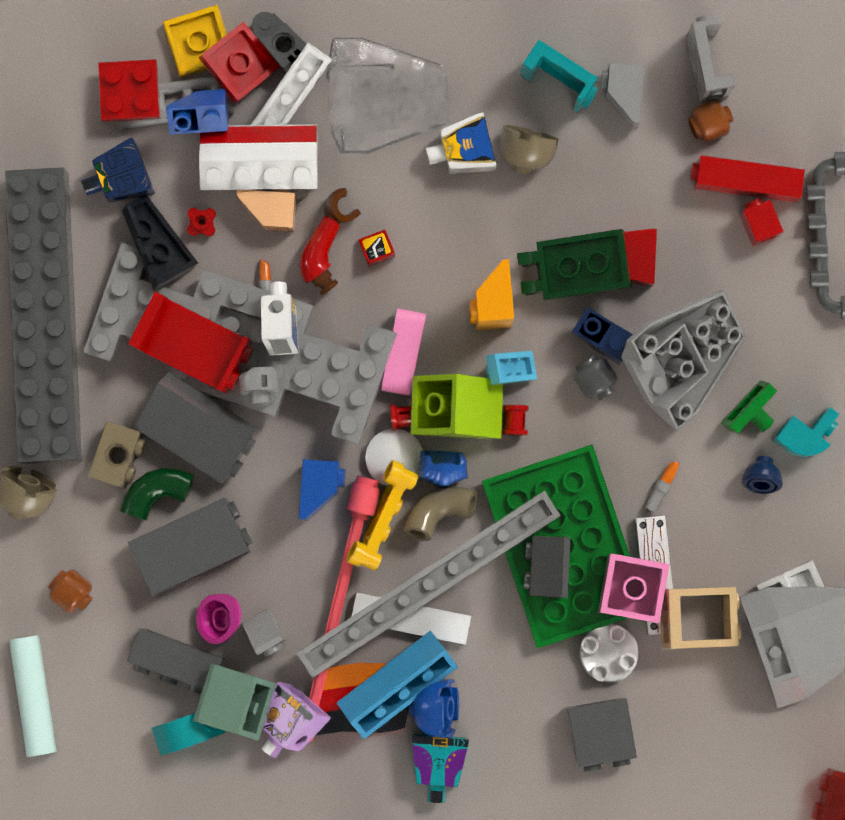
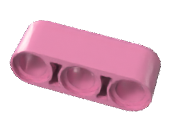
(405, 351)

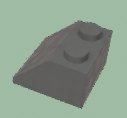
(547, 566)

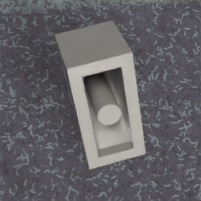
(625, 90)

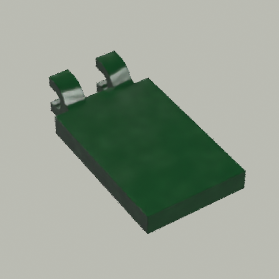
(578, 265)

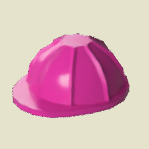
(218, 617)

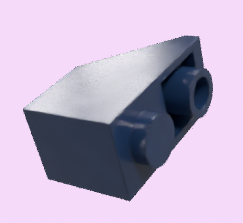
(602, 335)

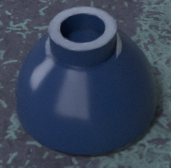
(762, 476)

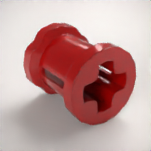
(400, 416)
(515, 420)

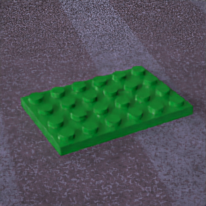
(587, 517)

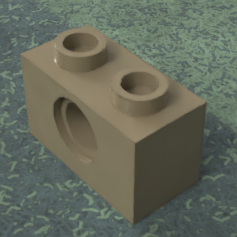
(115, 437)

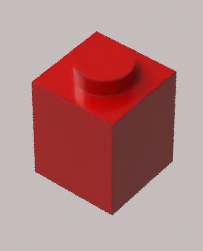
(761, 221)

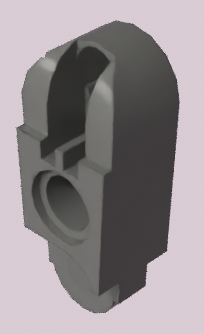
(270, 32)

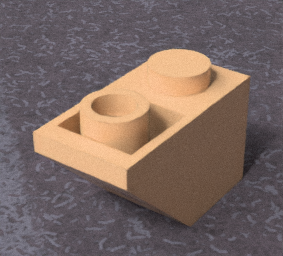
(272, 209)

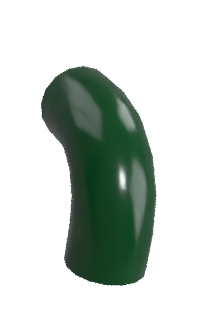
(156, 485)

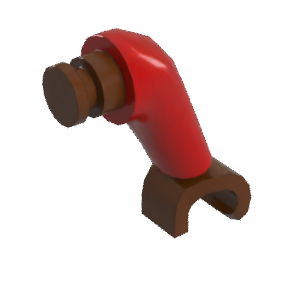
(314, 258)

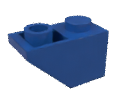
(199, 113)

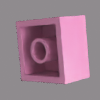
(633, 588)

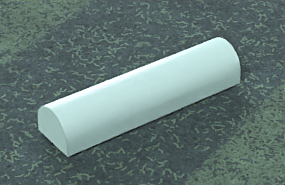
(32, 696)

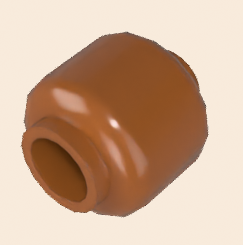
(710, 121)
(70, 591)

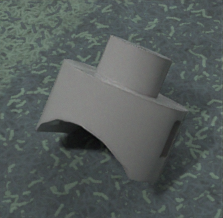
(258, 384)

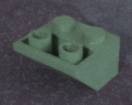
(234, 702)

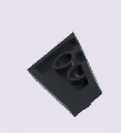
(157, 243)

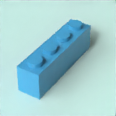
(396, 684)

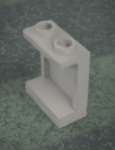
(707, 84)

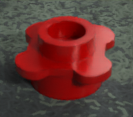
(205, 229)

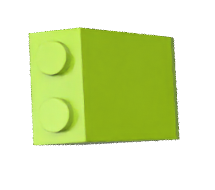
(456, 407)

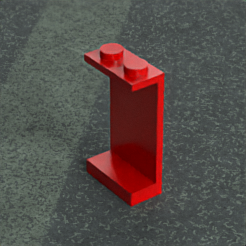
(191, 343)

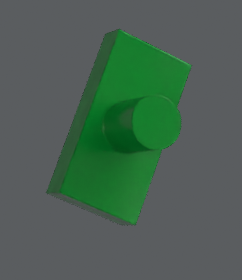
(751, 409)

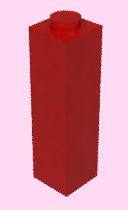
(748, 178)

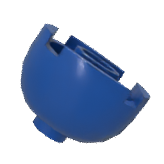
(436, 709)

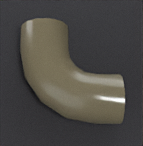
(437, 505)

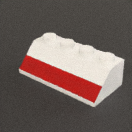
(259, 157)

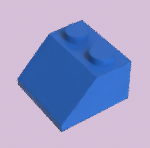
(319, 485)

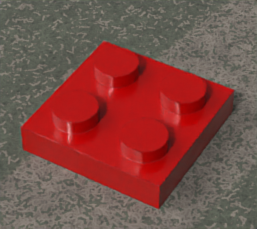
(239, 62)
(129, 90)

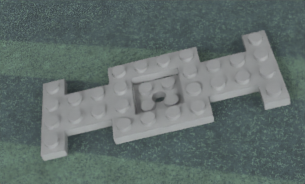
(318, 371)

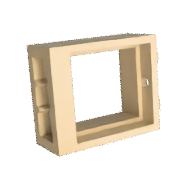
(671, 618)

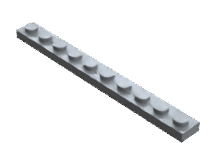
(428, 584)

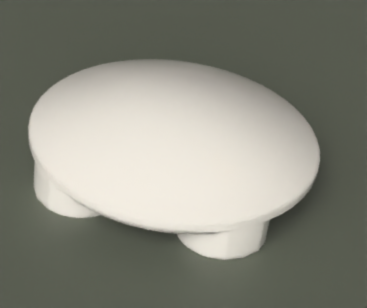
(390, 446)
(609, 653)

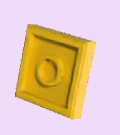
(192, 36)

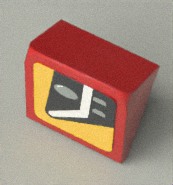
(376, 248)

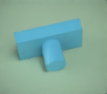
(510, 367)

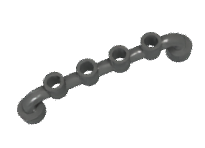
(817, 222)

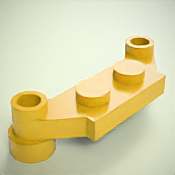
(389, 505)

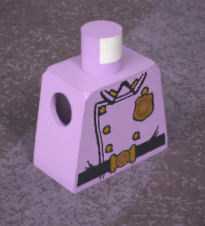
(291, 720)

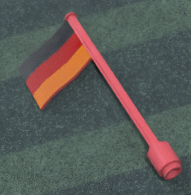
(340, 680)

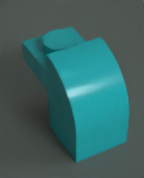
(804, 441)
(182, 734)

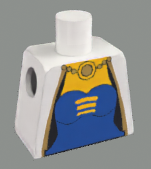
(464, 147)
(279, 321)

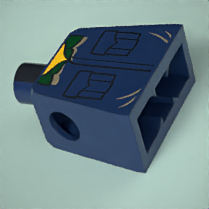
(119, 174)

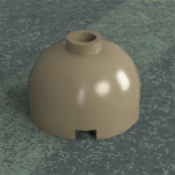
(527, 148)
(24, 493)

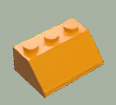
(493, 301)

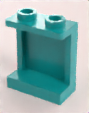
(563, 70)

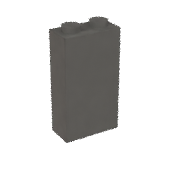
(196, 428)
(190, 546)

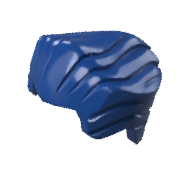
(442, 467)

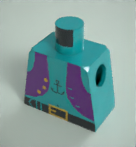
(438, 763)

